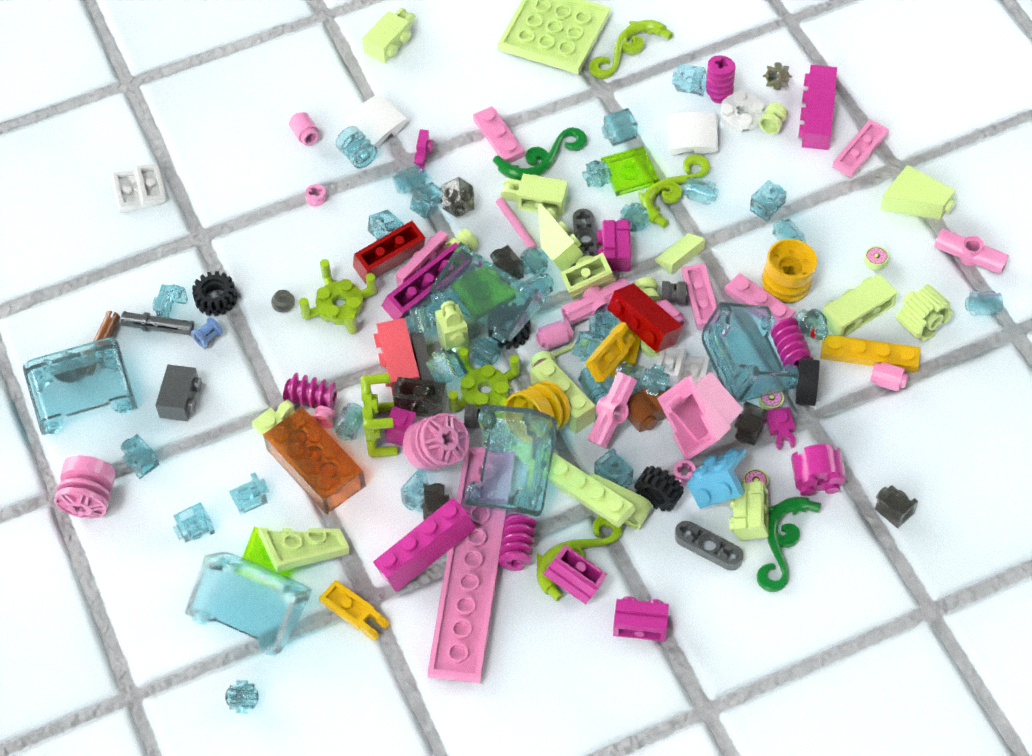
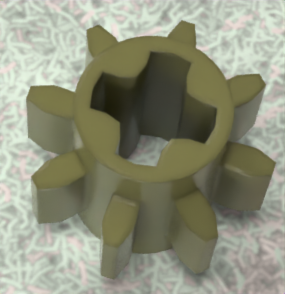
(783, 76)

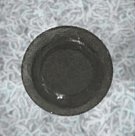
(282, 301)

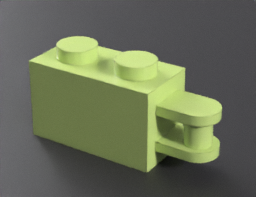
(388, 35)
(536, 190)
(451, 327)

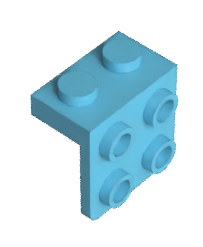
(716, 479)

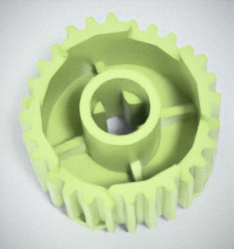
(924, 312)

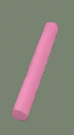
(516, 224)

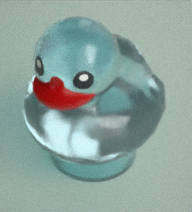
(813, 323)

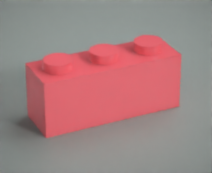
(396, 351)

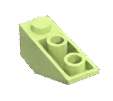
(555, 241)

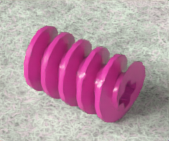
(720, 78)
(790, 341)
(310, 393)
(517, 542)

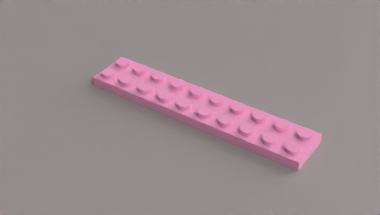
(467, 588)

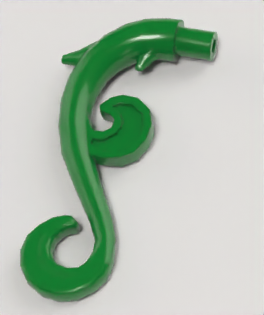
(547, 159)
(776, 541)

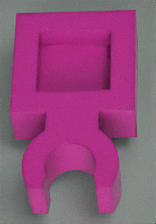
(423, 147)
(781, 424)

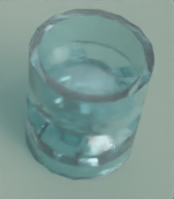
(356, 147)

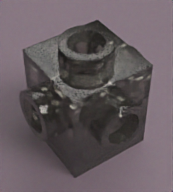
(457, 197)

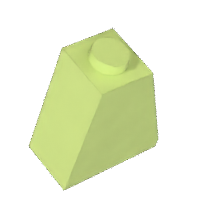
(918, 195)

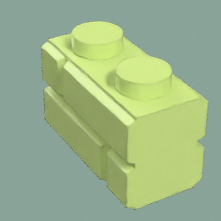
(586, 275)
(750, 512)

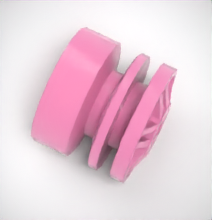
(436, 442)
(85, 486)

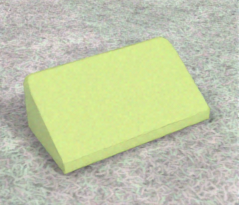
(681, 252)

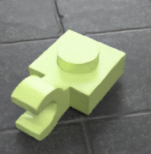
(271, 418)

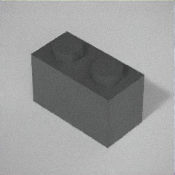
(178, 393)

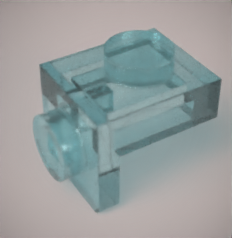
(167, 296)

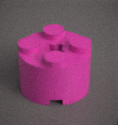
(818, 469)

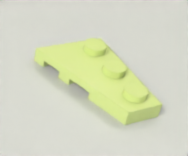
(295, 548)

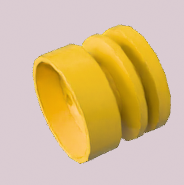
(789, 270)
(544, 397)

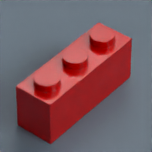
(389, 251)
(645, 317)

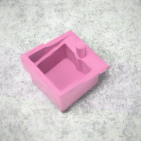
(699, 413)

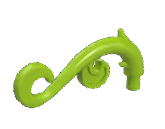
(633, 48)
(672, 185)
(548, 585)

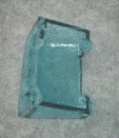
(487, 293)
(743, 354)
(78, 382)
(514, 460)
(247, 599)

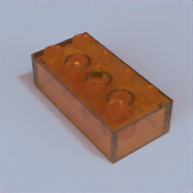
(314, 460)

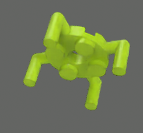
(336, 291)
(481, 377)
(372, 425)

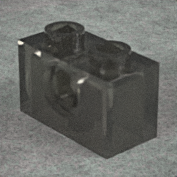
(420, 396)

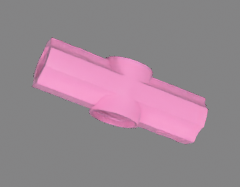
(971, 251)
(591, 301)
(612, 409)

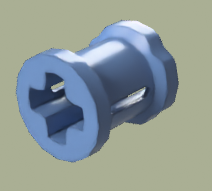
(207, 332)

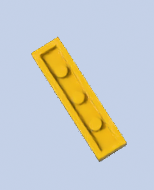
(869, 352)

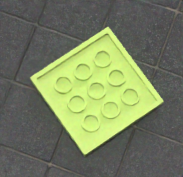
(555, 32)

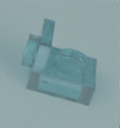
(425, 198)
(413, 491)
(250, 494)

